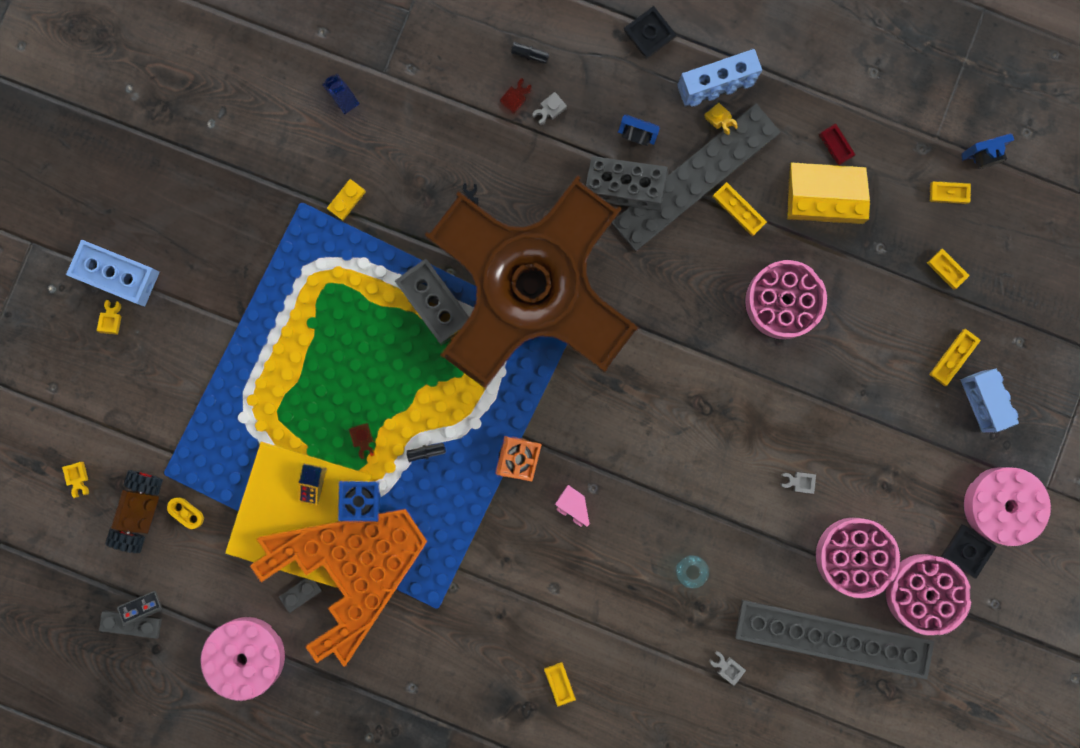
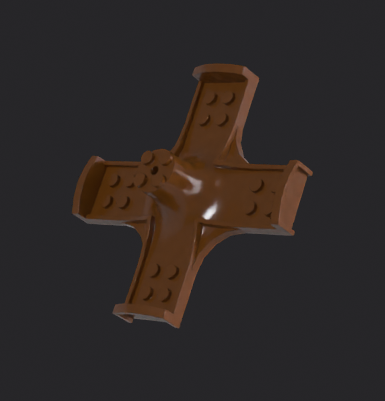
(531, 283)

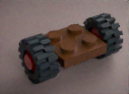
(134, 512)

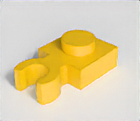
(719, 116)
(110, 321)
(75, 475)

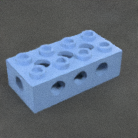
(719, 78)
(101, 277)

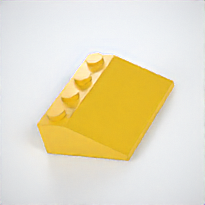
(828, 193)

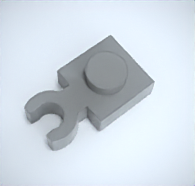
(551, 107)
(802, 482)
(728, 669)

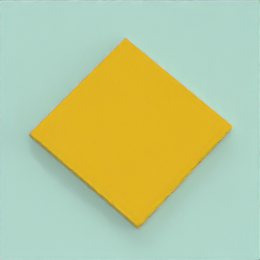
(273, 505)

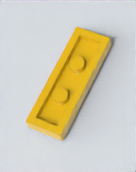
(739, 209)
(954, 357)

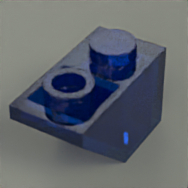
(340, 93)

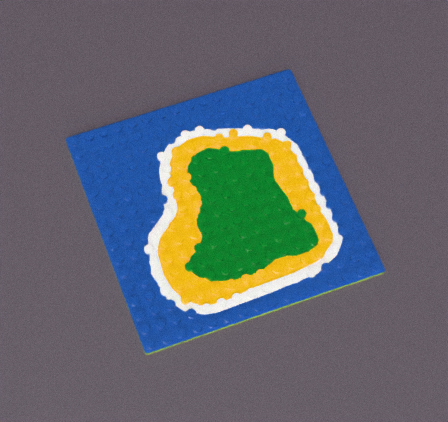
(345, 348)

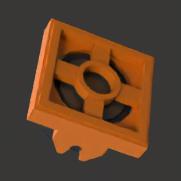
(516, 459)

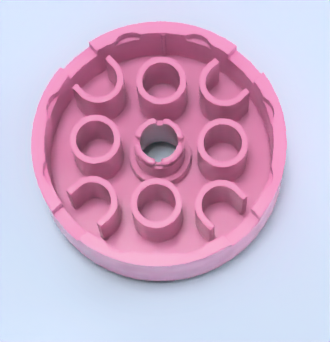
(767, 307)
(1027, 509)
(878, 557)
(948, 599)
(226, 670)

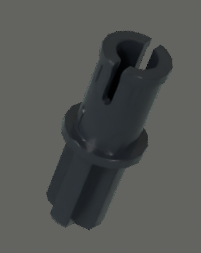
(529, 52)
(426, 452)

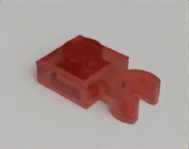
(514, 97)
(361, 437)

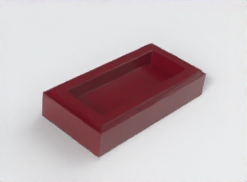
(837, 144)

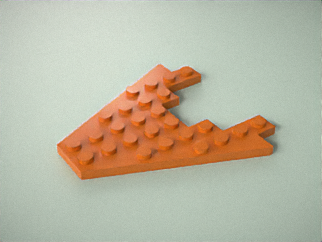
(363, 561)

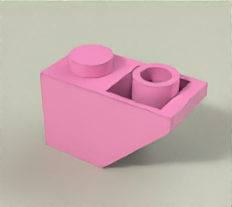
(573, 504)

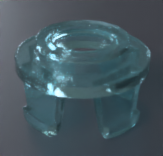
(684, 564)

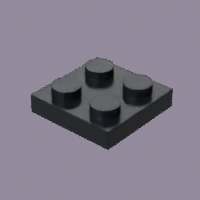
(649, 32)
(969, 551)

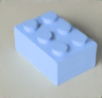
(990, 401)

